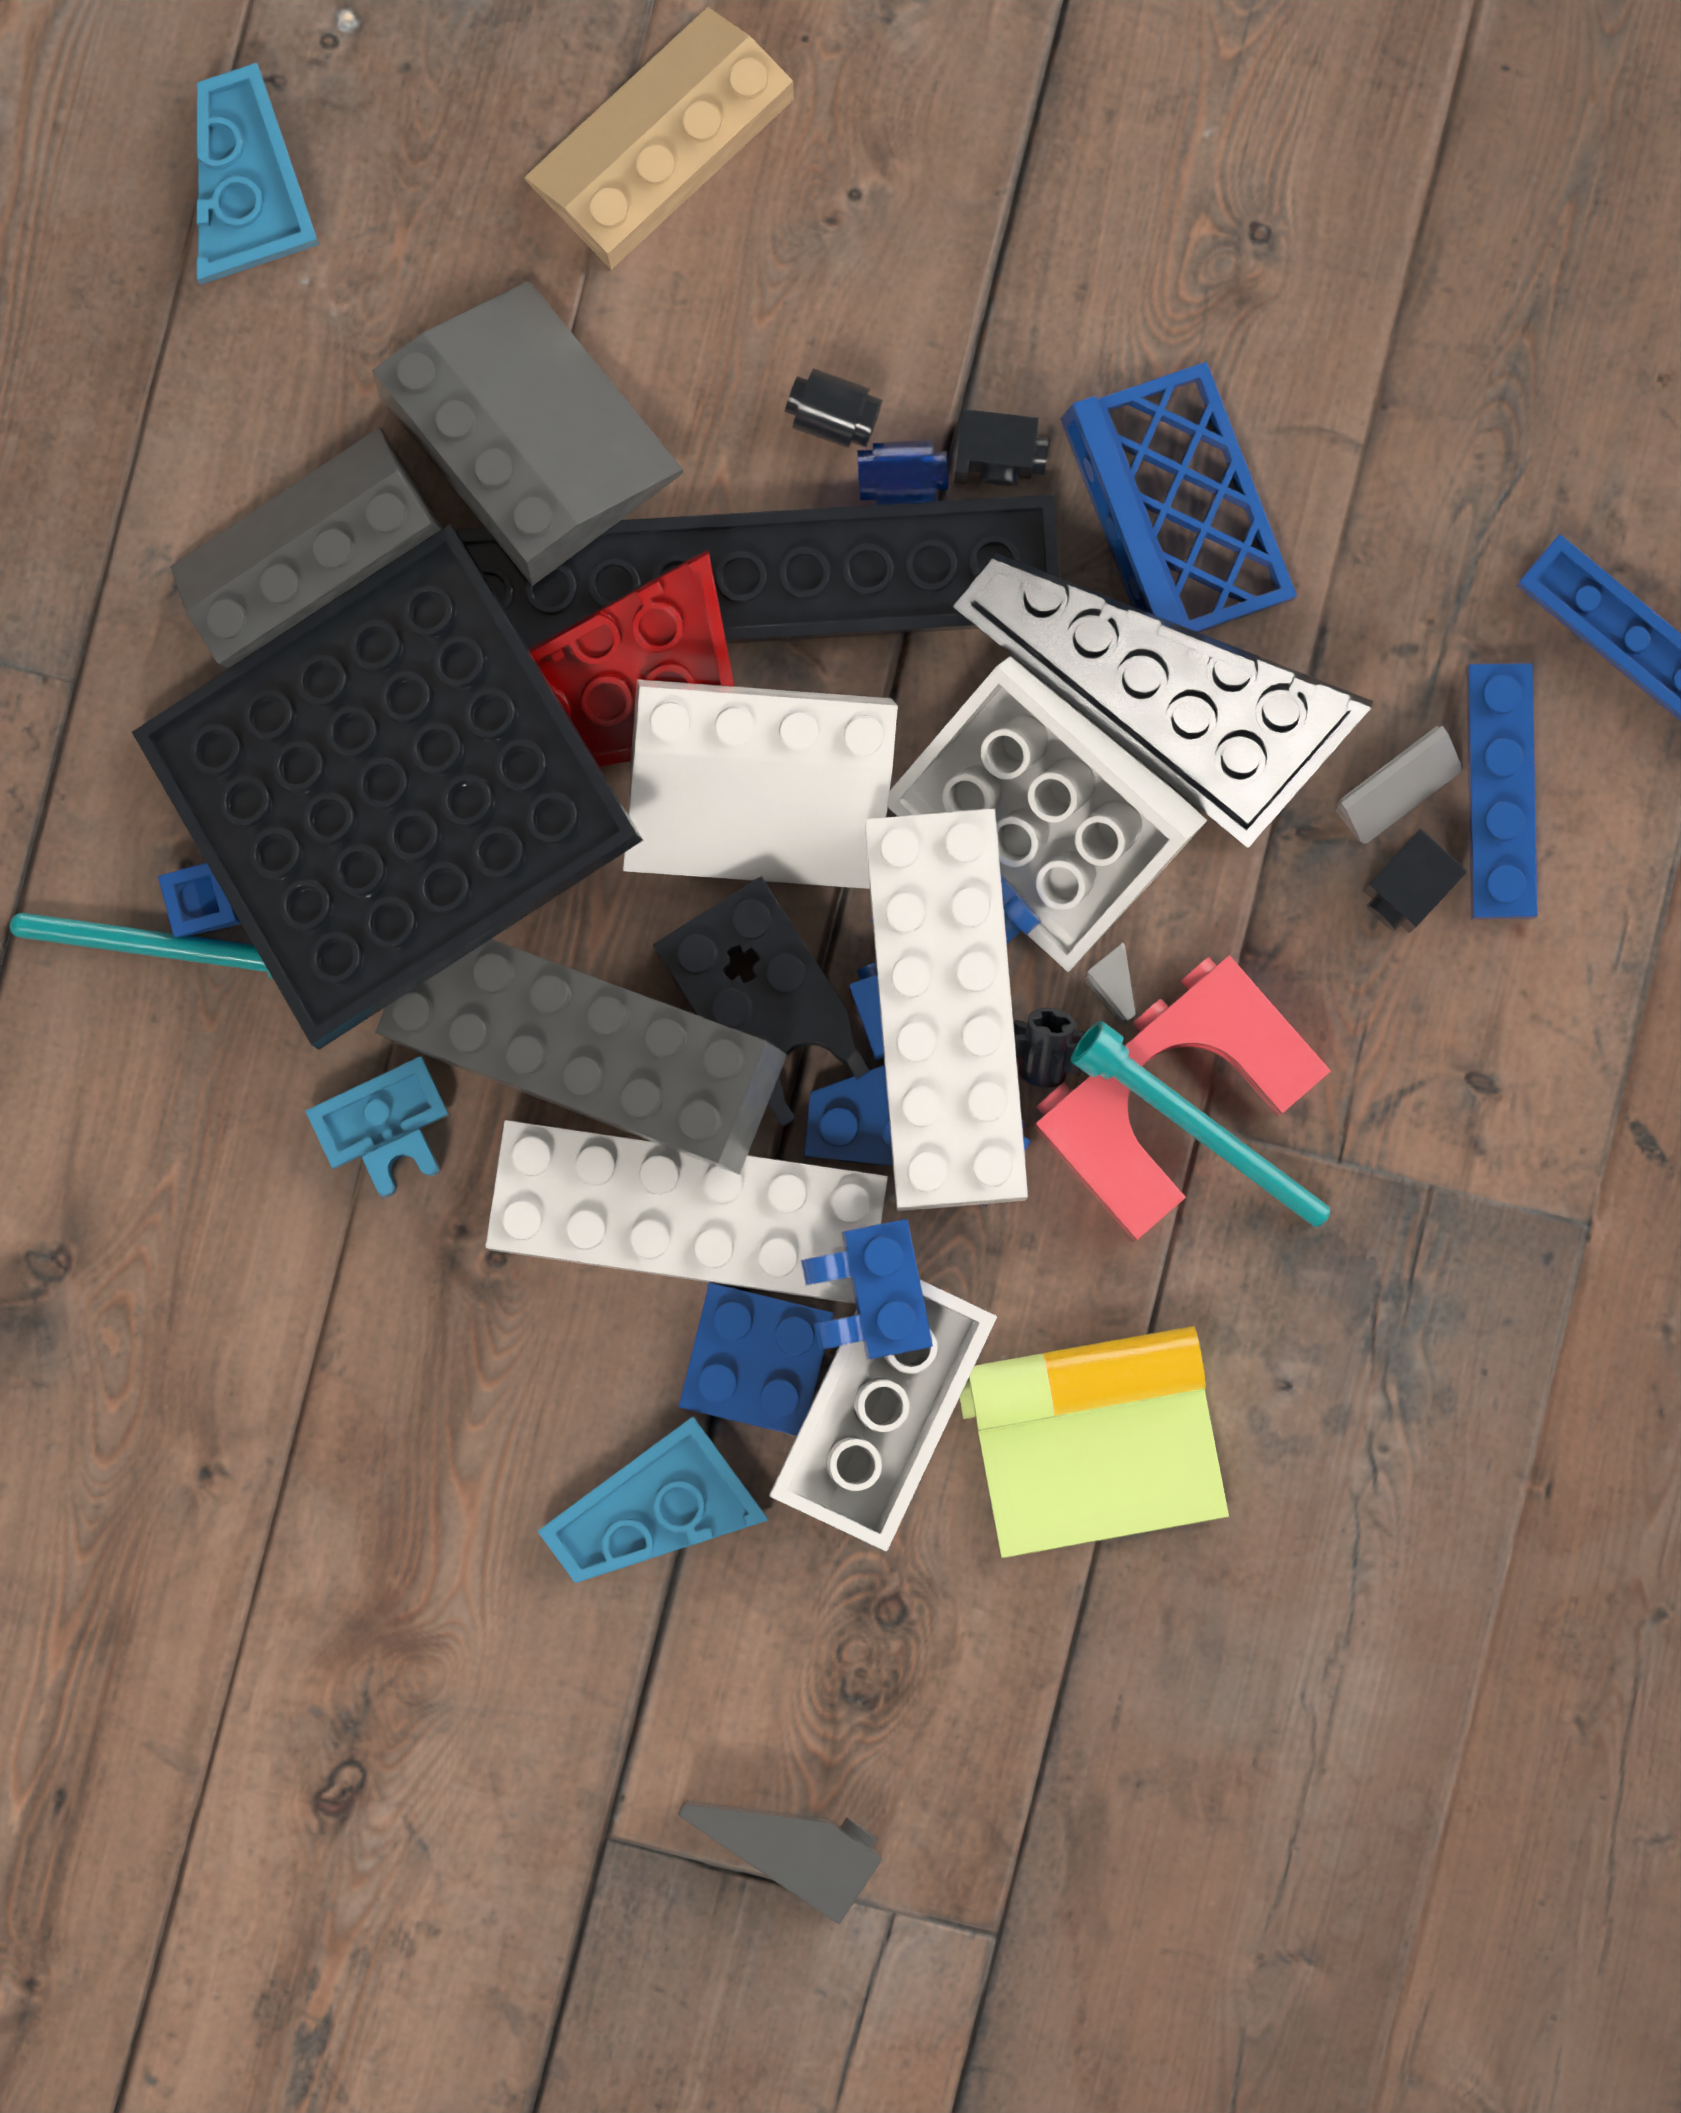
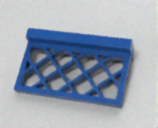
(1124, 512)

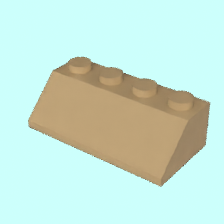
(662, 135)

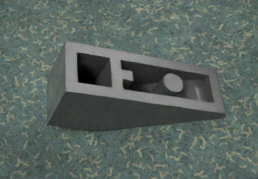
(802, 1853)

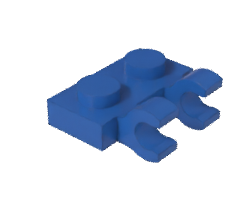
(884, 1288)

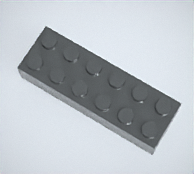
(593, 1050)

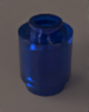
(901, 472)

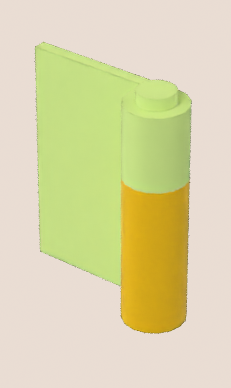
(1096, 1441)

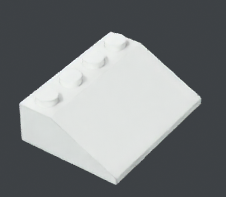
(757, 782)
(1073, 807)

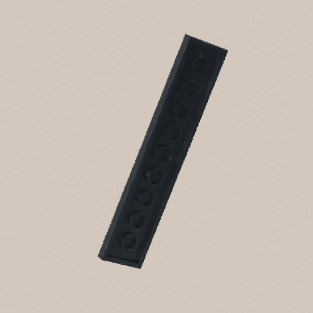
(791, 568)

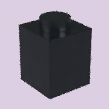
(1413, 883)

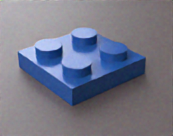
(754, 1360)

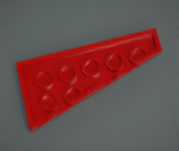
(655, 634)

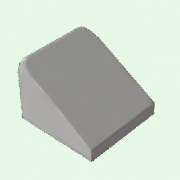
(1112, 984)

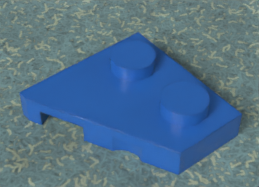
(851, 1121)

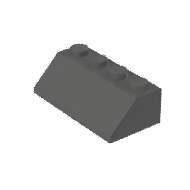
(303, 549)

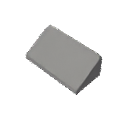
(1400, 785)

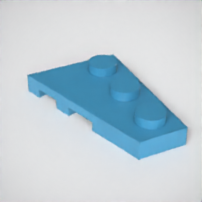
(246, 182)
(653, 1506)

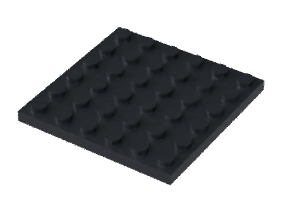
(386, 787)

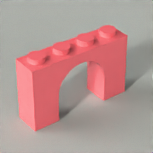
(1216, 1014)

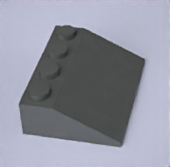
(525, 428)

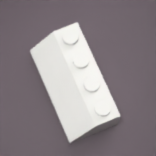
(881, 1424)

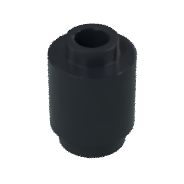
(833, 409)

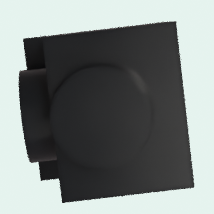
(999, 448)

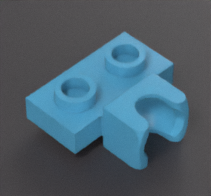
(382, 1123)

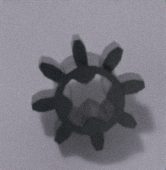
(1046, 1047)

